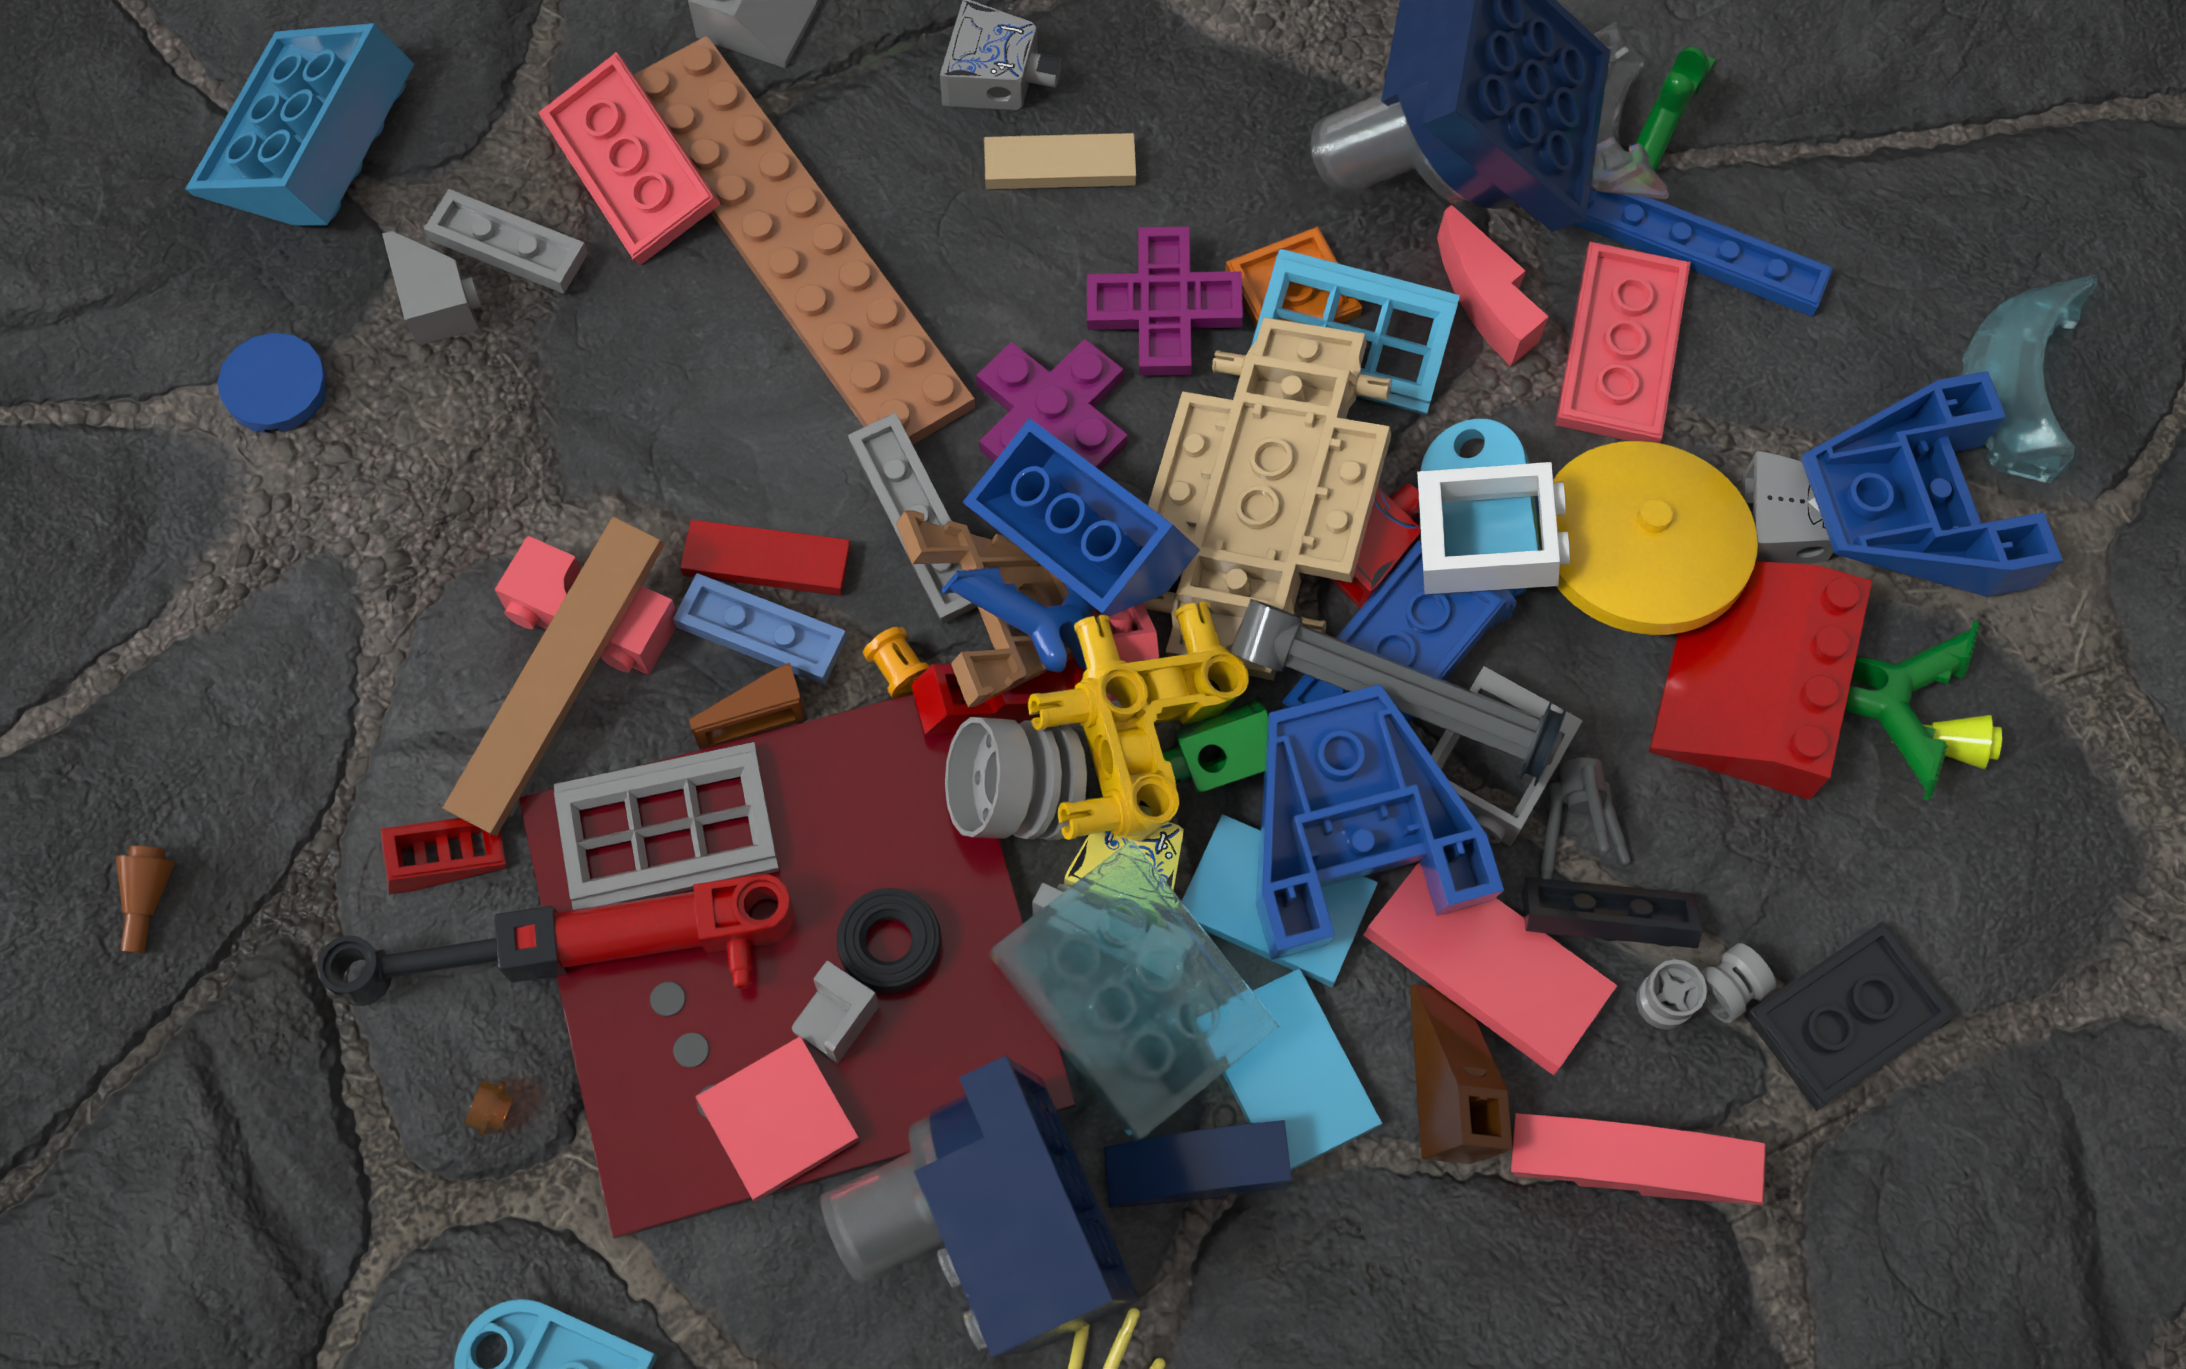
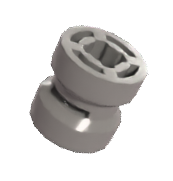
(1736, 981)
(1681, 986)

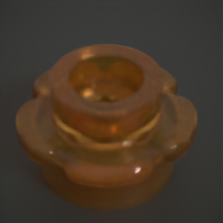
(489, 1107)

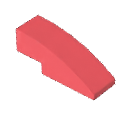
(1489, 287)

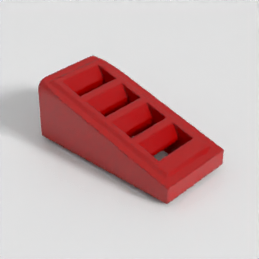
(424, 874)

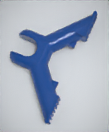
(1042, 624)

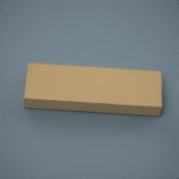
(1060, 161)

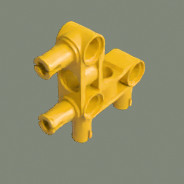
(1125, 738)

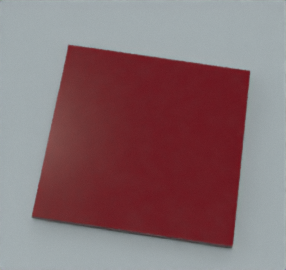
(850, 813)

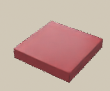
(777, 1119)

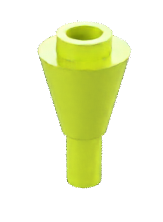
(1970, 739)

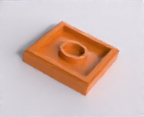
(1258, 268)

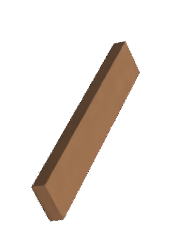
(553, 676)

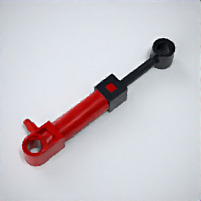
(547, 942)

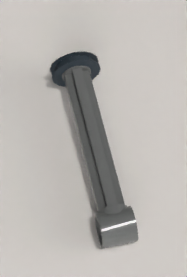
(1280, 640)

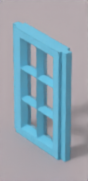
(1377, 289)

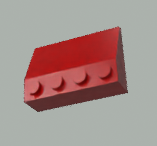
(1767, 679)

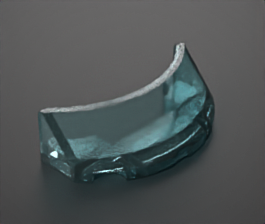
(2012, 350)

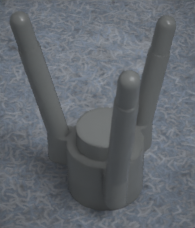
(1585, 791)

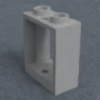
(1494, 821)

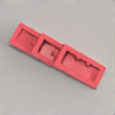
(1639, 1159)

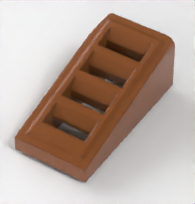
(754, 709)

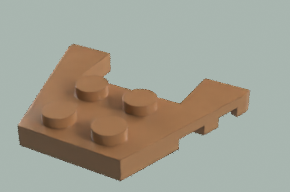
(1015, 658)

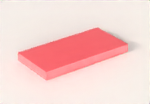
(629, 159)
(1623, 344)
(1494, 969)

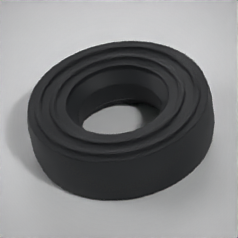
(881, 906)

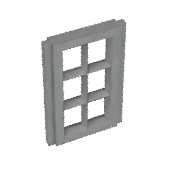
(654, 779)

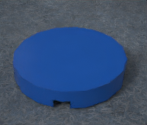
(272, 382)

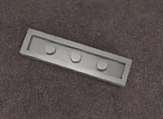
(905, 485)

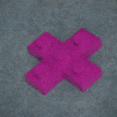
(1164, 300)
(1055, 400)

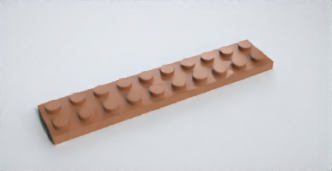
(804, 248)

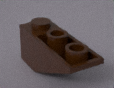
(1457, 1083)

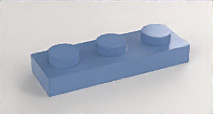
(760, 628)

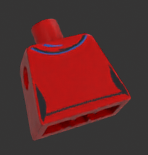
(1385, 543)

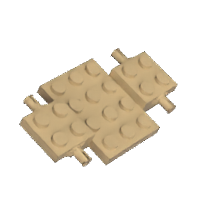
(1271, 476)

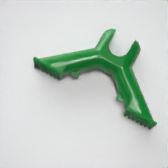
(1678, 88)
(1894, 693)

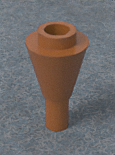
(141, 886)

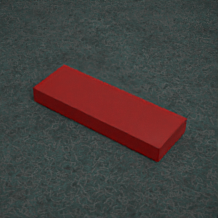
(766, 557)

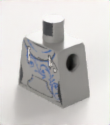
(993, 60)

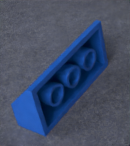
(1080, 523)

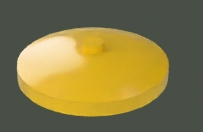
(1653, 538)

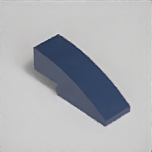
(1198, 1165)

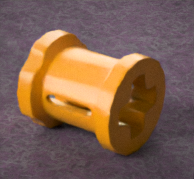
(895, 660)

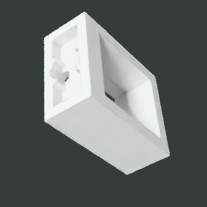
(1497, 569)

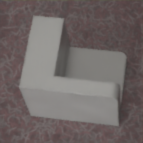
(835, 1012)

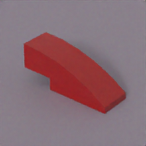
(945, 708)

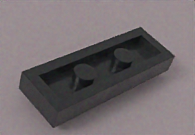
(1611, 912)

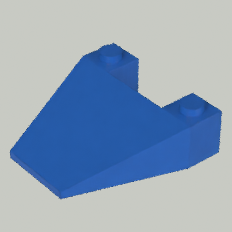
(1902, 502)
(1354, 798)

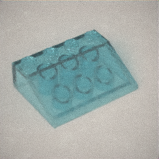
(1133, 990)

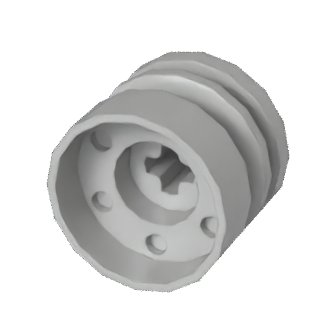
(1012, 778)

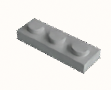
(506, 241)

